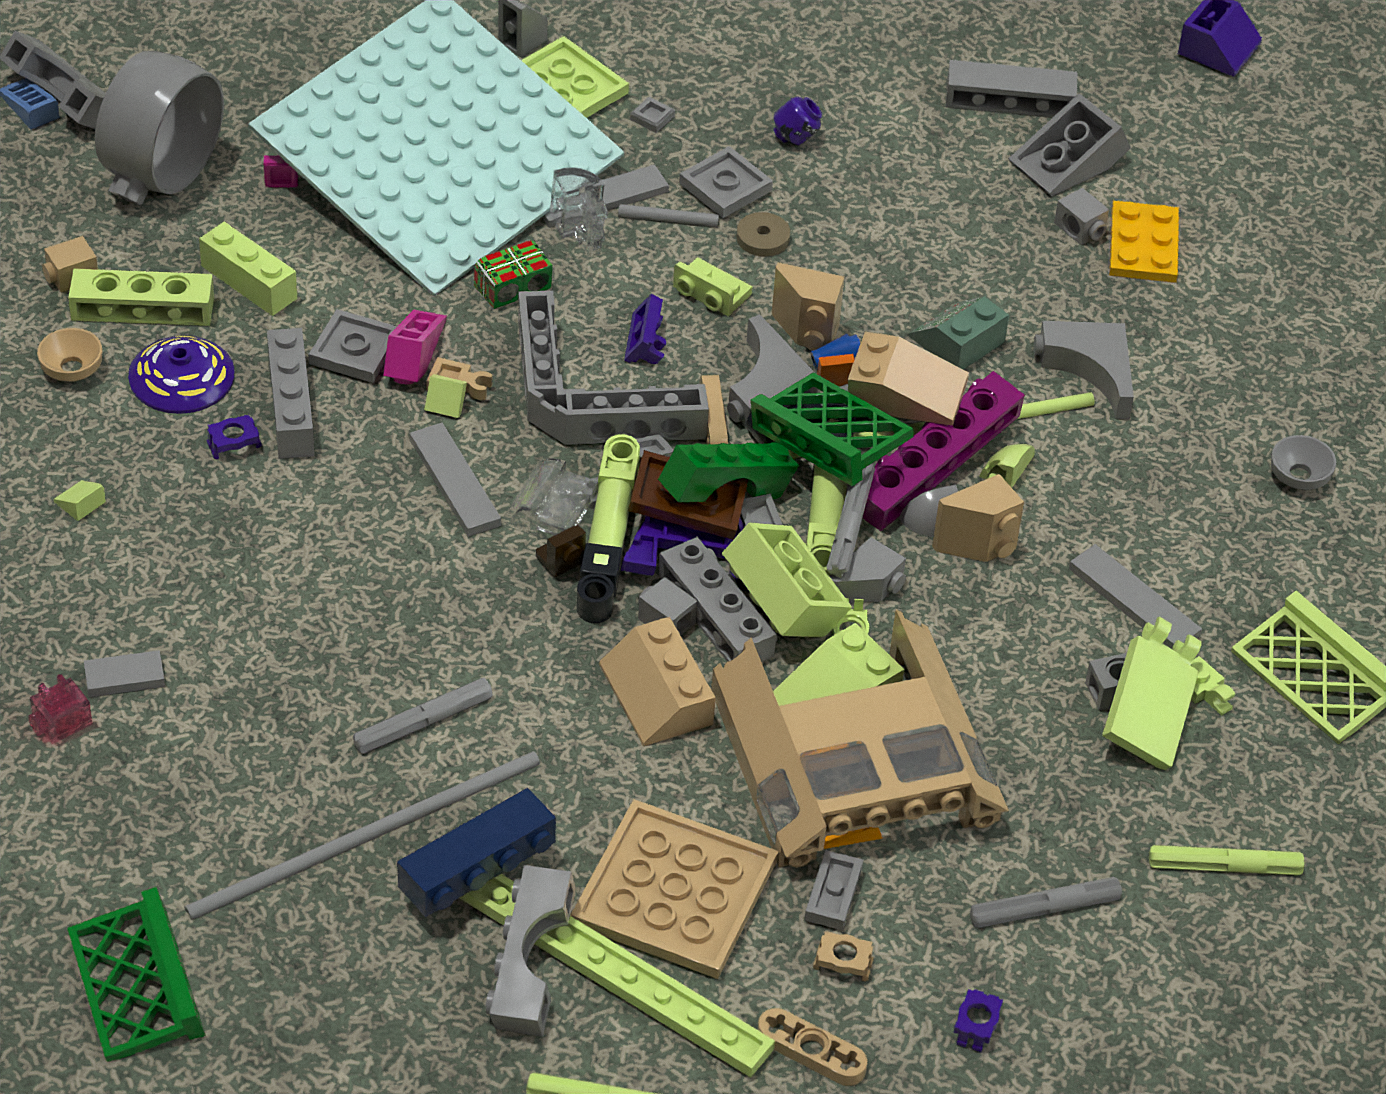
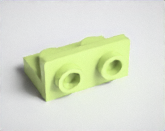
(710, 286)

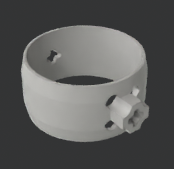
(158, 124)

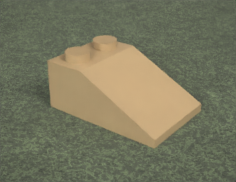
(906, 380)

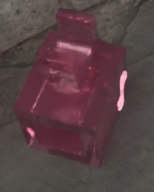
(59, 710)

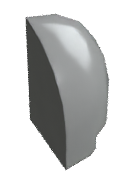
(921, 512)

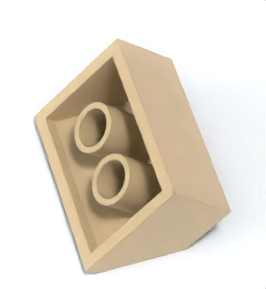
(658, 683)

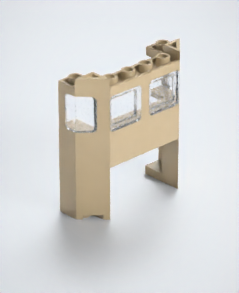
(856, 753)

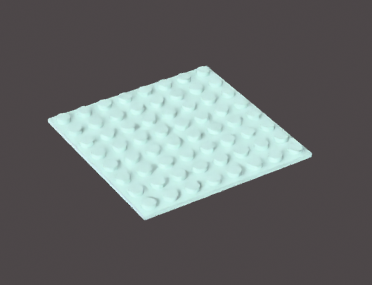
(434, 141)

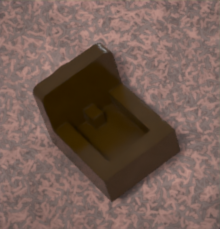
(563, 550)

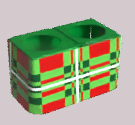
(507, 267)

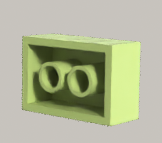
(786, 580)

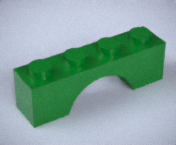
(702, 468)

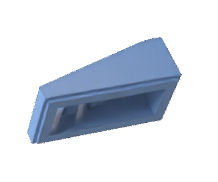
(30, 103)

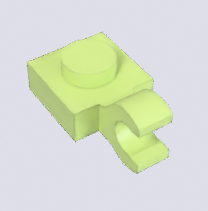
(1211, 687)

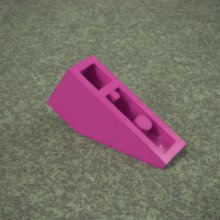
(412, 346)

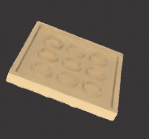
(675, 888)

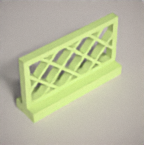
(1334, 644)

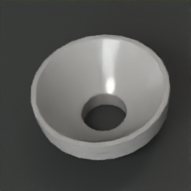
(1303, 453)

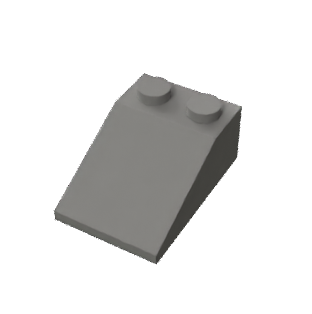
(1071, 147)

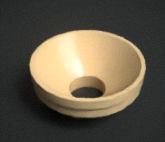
(66, 346)

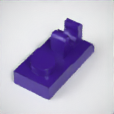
(642, 337)

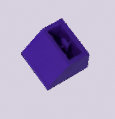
(1219, 36)

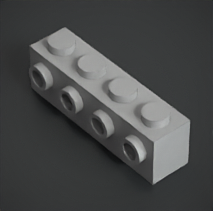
(722, 608)

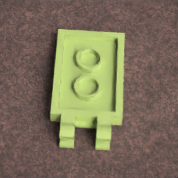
(1153, 695)

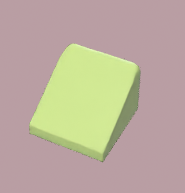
(81, 499)

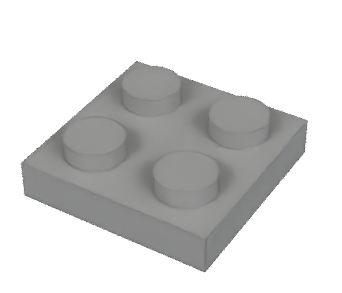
(726, 182)
(352, 346)

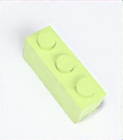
(248, 268)

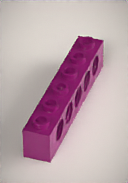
(941, 448)

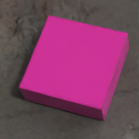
(278, 172)

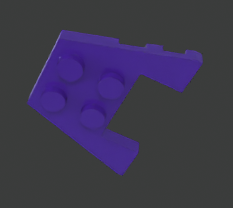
(656, 533)

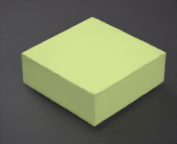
(445, 395)

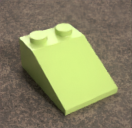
(839, 666)

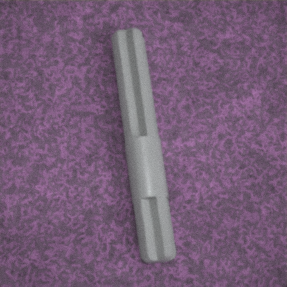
(849, 524)
(422, 715)
(1045, 902)

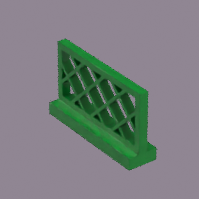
(814, 440)
(170, 974)

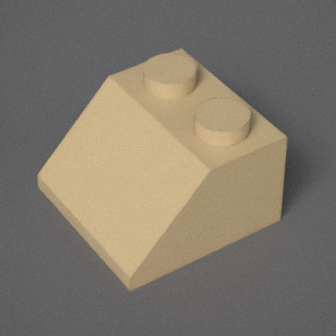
(807, 304)
(979, 521)

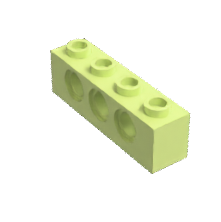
(141, 297)

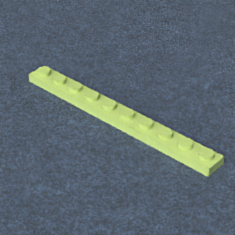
(638, 983)

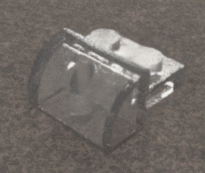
(579, 207)
(550, 499)

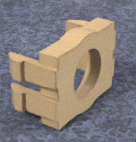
(859, 965)

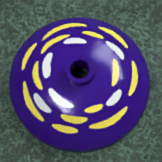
(181, 374)

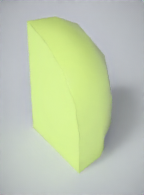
(1009, 462)

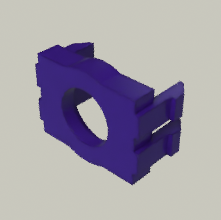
(219, 443)
(979, 1032)

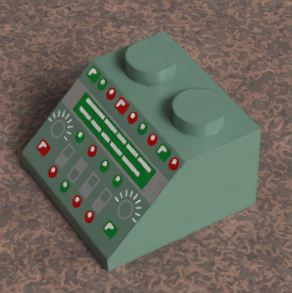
(964, 331)

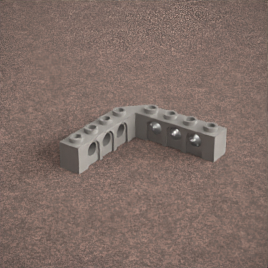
(595, 416)

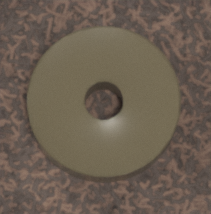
(755, 224)

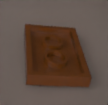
(715, 515)

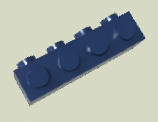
(476, 852)

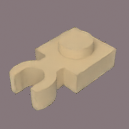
(475, 381)

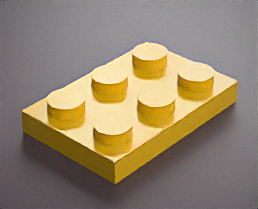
(1144, 241)

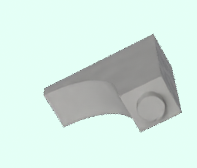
(1093, 353)
(775, 369)

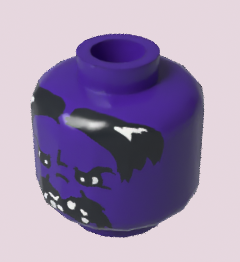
(797, 120)

